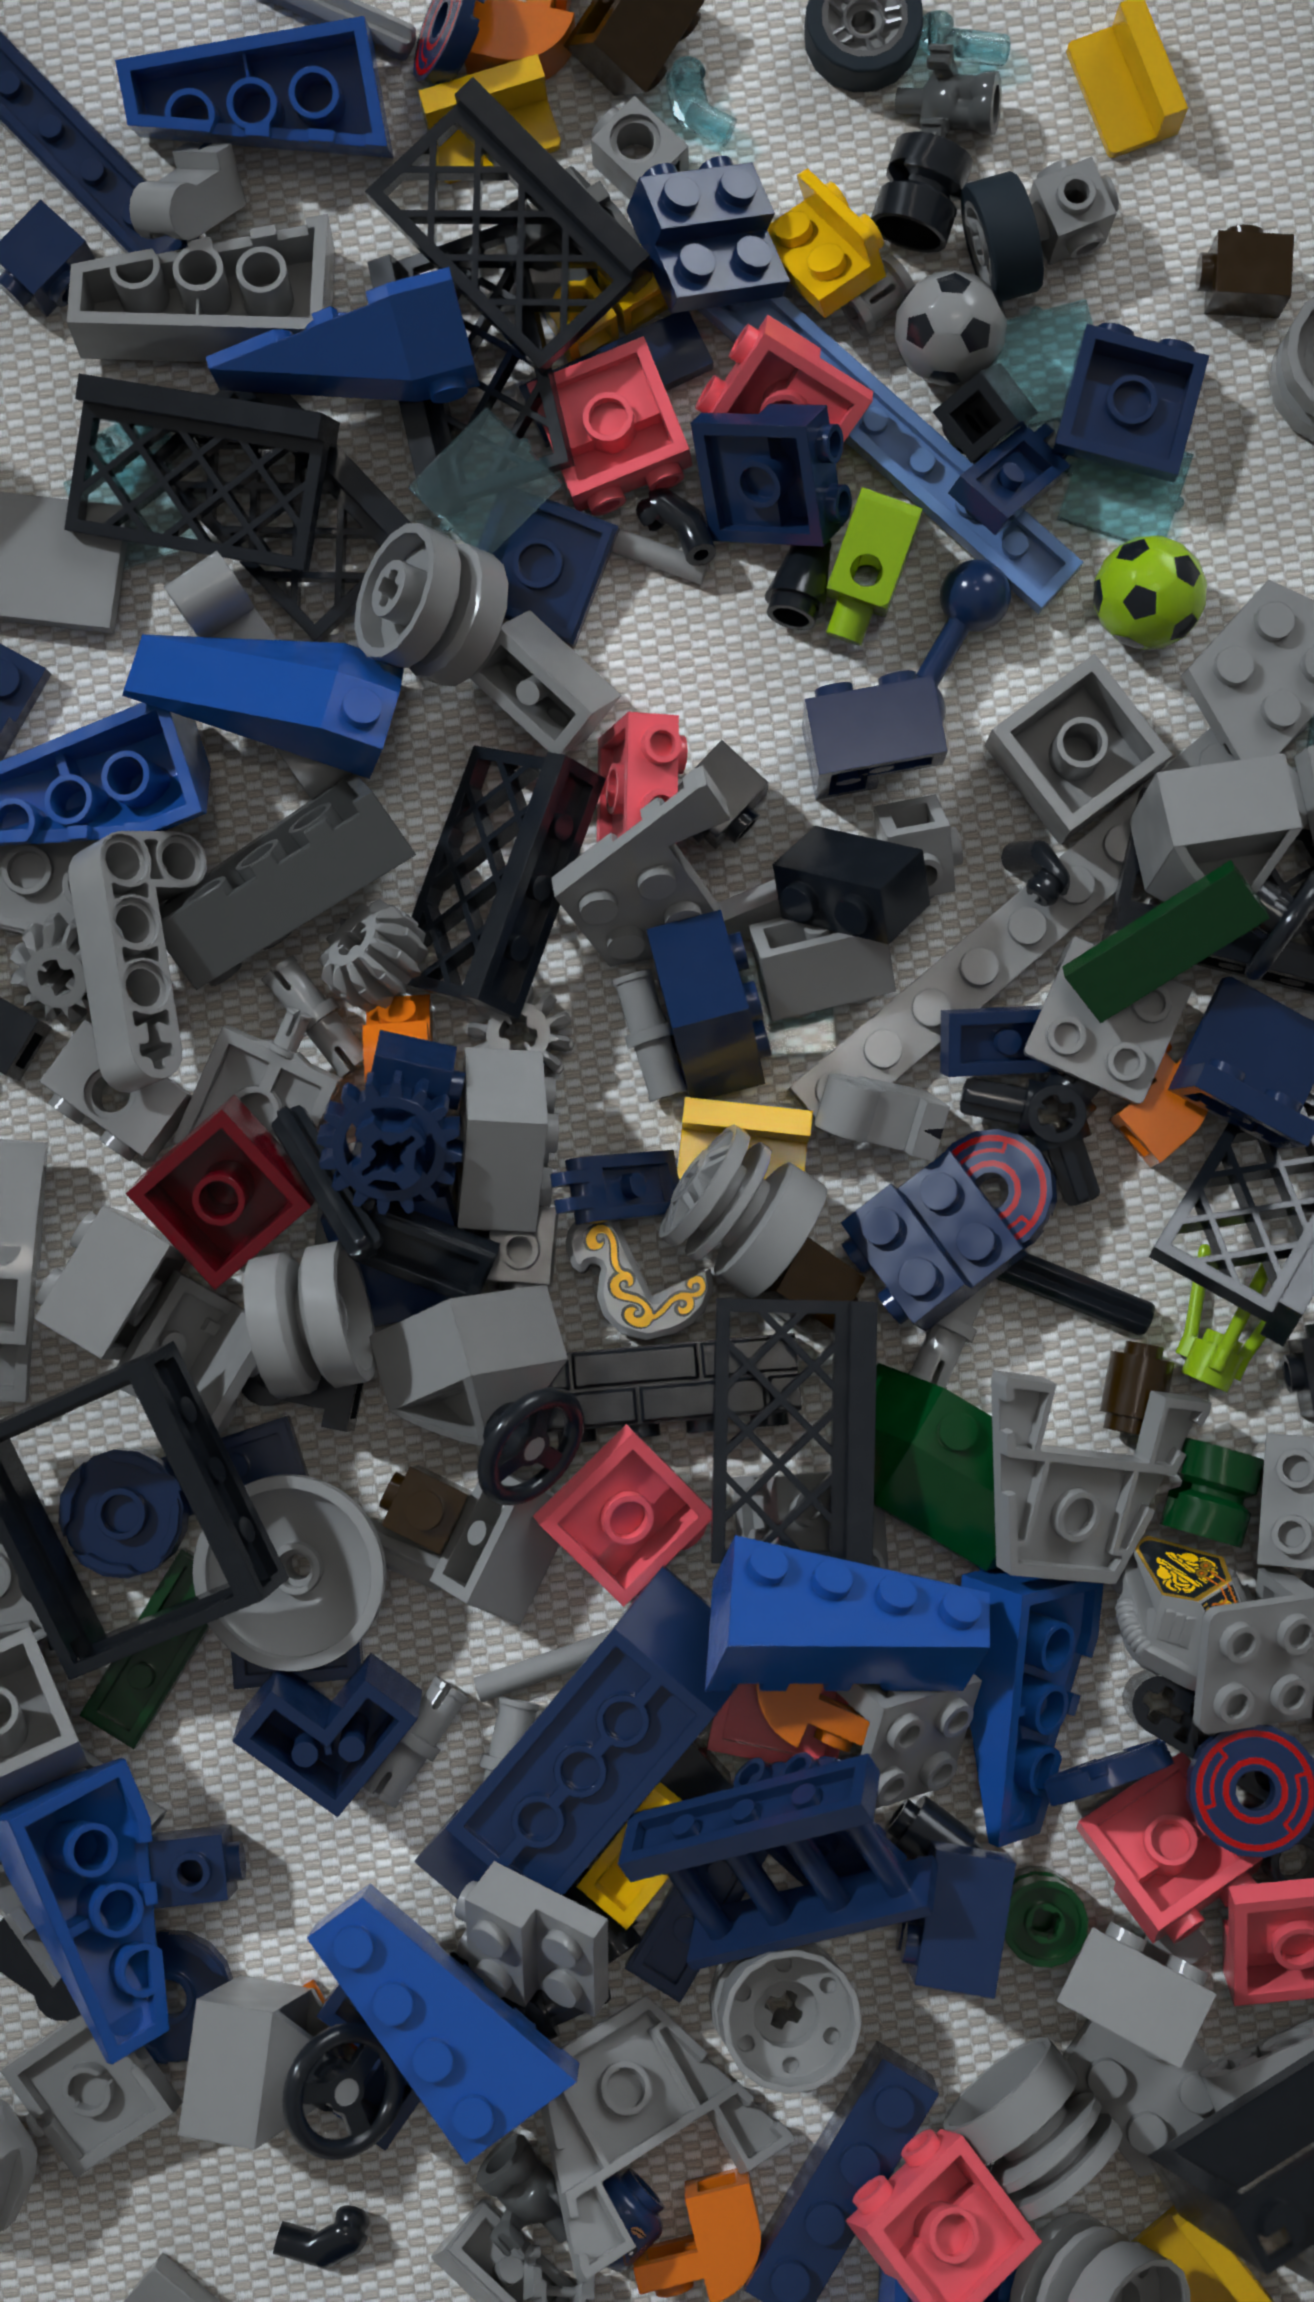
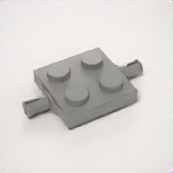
(262, 1075)

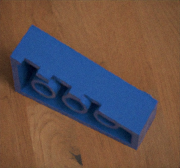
(267, 90)
(838, 1624)
(448, 2034)

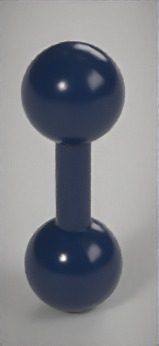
(973, 600)

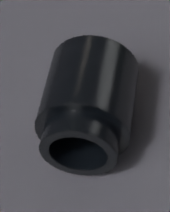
(920, 1822)

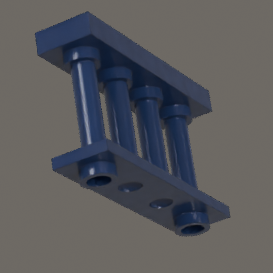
(768, 1815)

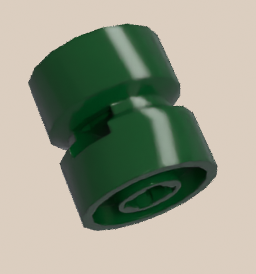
(1213, 1492)
(1045, 1918)

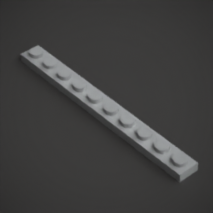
(992, 951)

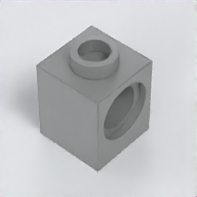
(630, 126)

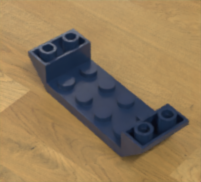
(589, 1749)

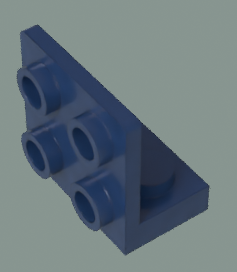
(1251, 1065)

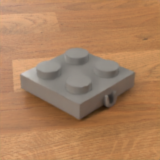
(83, 2099)

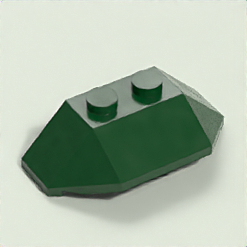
(935, 1465)

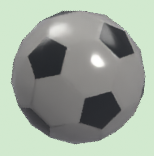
(950, 327)

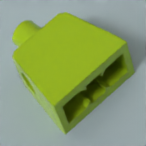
(879, 538)

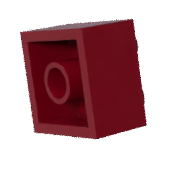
(223, 1192)

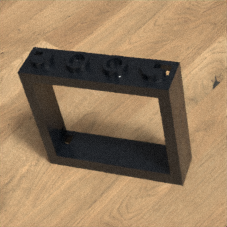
(208, 1483)
(1236, 2147)

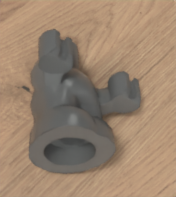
(951, 98)
(525, 2190)

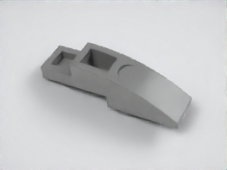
(21, 1227)

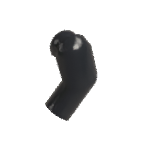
(687, 520)
(1038, 858)
(327, 2245)

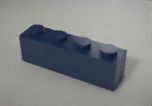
(856, 2145)

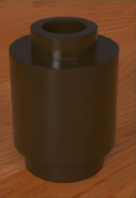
(1129, 1384)

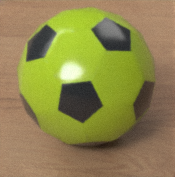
(1150, 592)

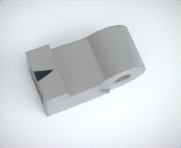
(191, 197)
(883, 1114)

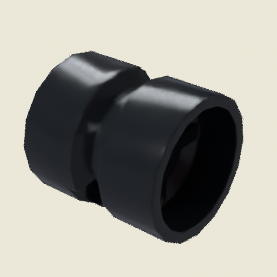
(917, 202)

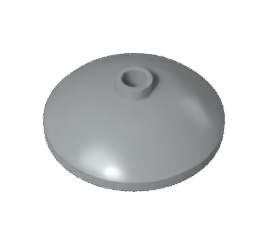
(313, 1615)

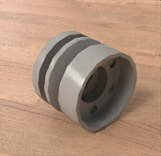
(752, 1217)
(794, 2046)
(1032, 2129)
(1095, 2264)

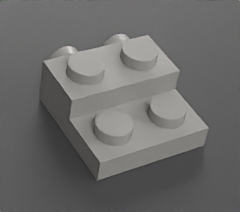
(533, 1939)

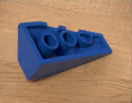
(395, 348)
(288, 694)
(108, 777)
(1026, 1691)
(88, 1889)

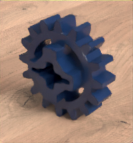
(387, 1169)

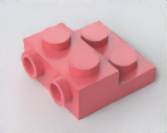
(783, 368)
(618, 428)
(639, 762)
(625, 1515)
(1161, 1856)
(1270, 1942)
(942, 2222)

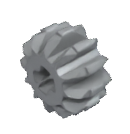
(373, 955)
(47, 967)
(537, 1025)

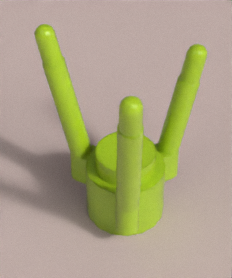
(1219, 1357)

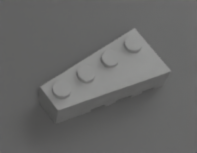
(201, 295)

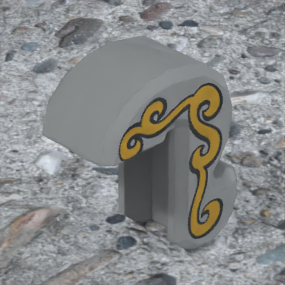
(623, 1291)

